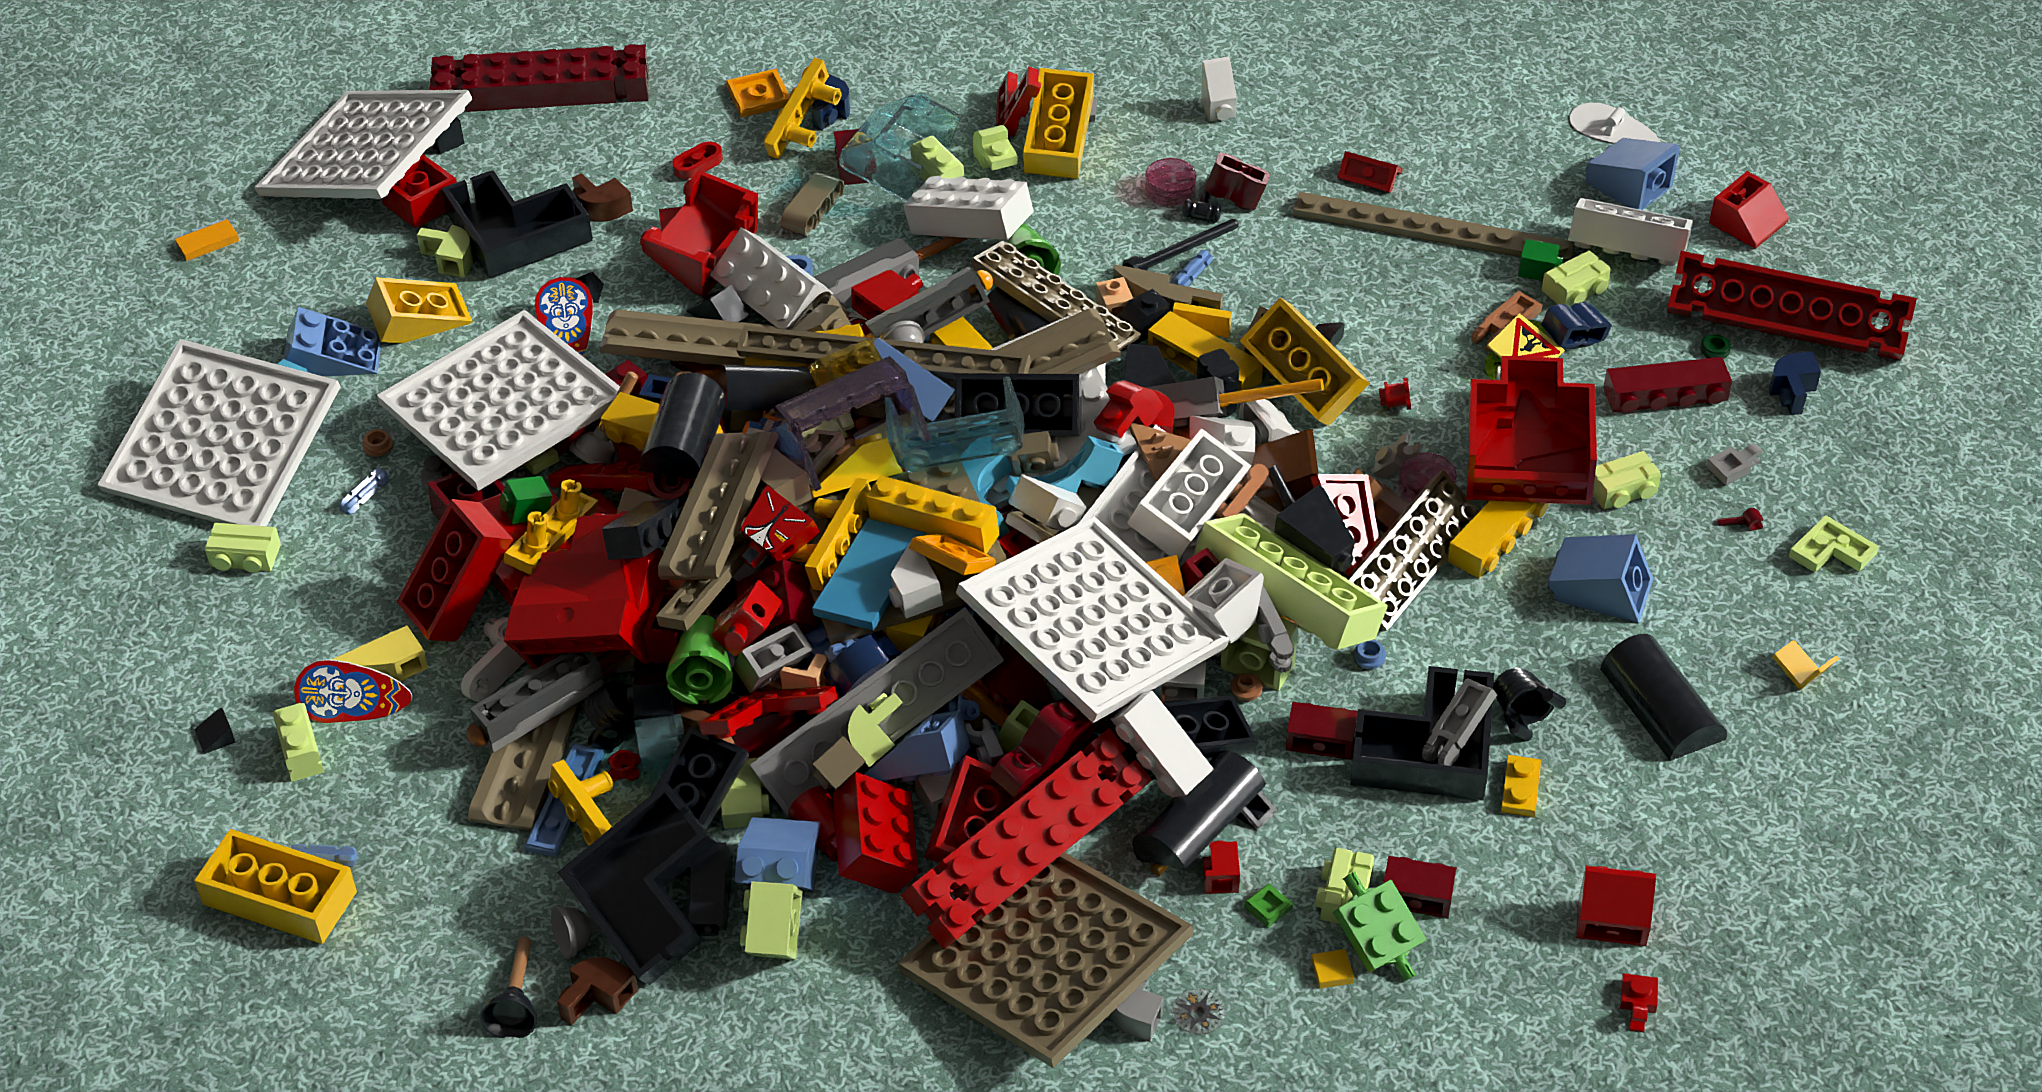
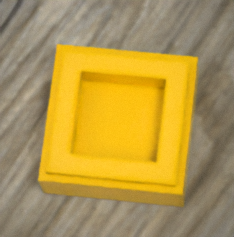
(1332, 968)

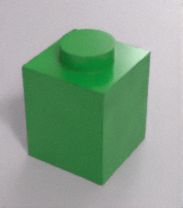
(1538, 259)
(525, 496)

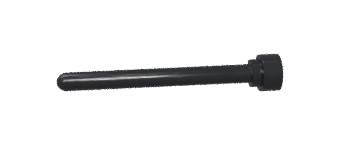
(1181, 247)

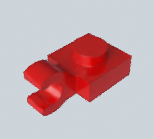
(1640, 996)

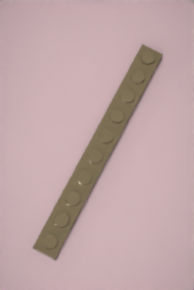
(1421, 225)
(939, 360)
(697, 594)

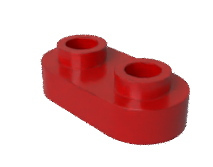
(700, 157)

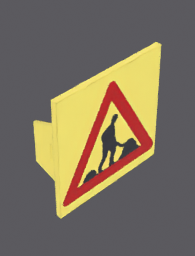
(1524, 339)

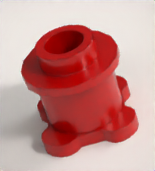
(1395, 395)

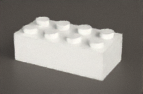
(968, 208)
(1629, 231)
(767, 279)
(1188, 494)

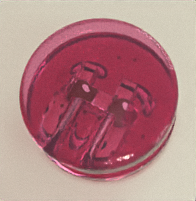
(1170, 181)
(1420, 470)

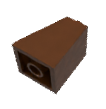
(1296, 461)

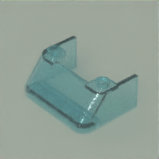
(876, 152)
(958, 438)

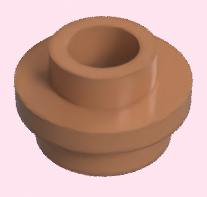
(377, 443)
(1246, 693)

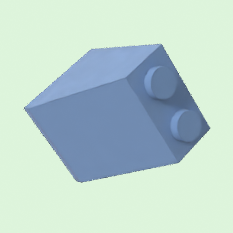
(1634, 171)
(1602, 575)
(778, 852)

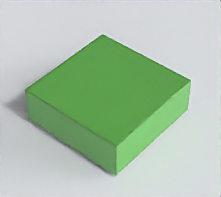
(1268, 905)

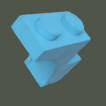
(1093, 464)

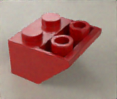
(1748, 210)
(1615, 905)

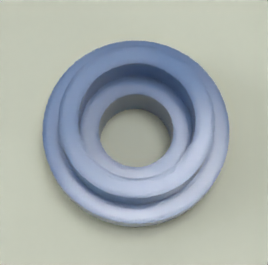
(1369, 647)

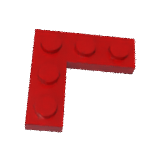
(1015, 100)
(761, 703)

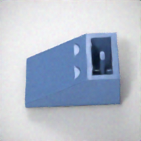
(331, 345)
(928, 748)

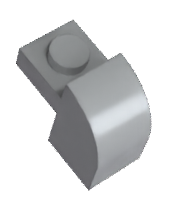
(1139, 1013)

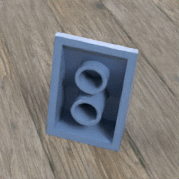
(929, 389)

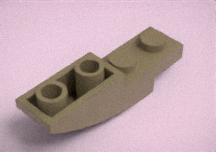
(1141, 281)

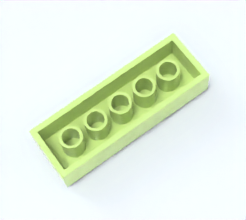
(1297, 582)

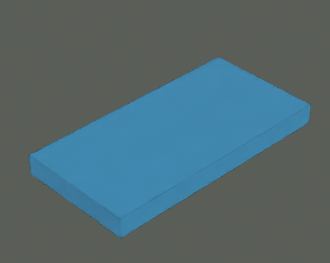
(862, 580)

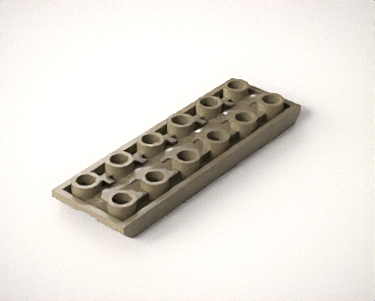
(1044, 291)
(673, 337)
(1062, 348)
(716, 506)
(1414, 546)
(519, 773)

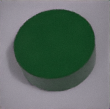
(1715, 346)

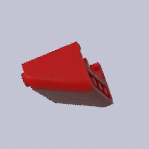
(701, 230)

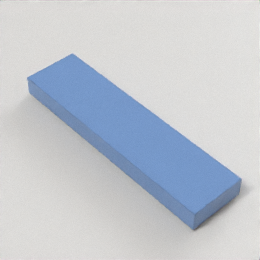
(553, 823)

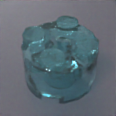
(657, 742)

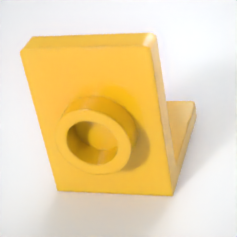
(1798, 664)

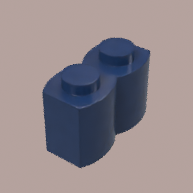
(1576, 324)

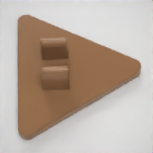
(1157, 448)

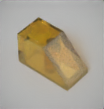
(844, 362)

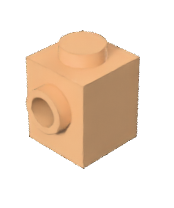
(1113, 295)

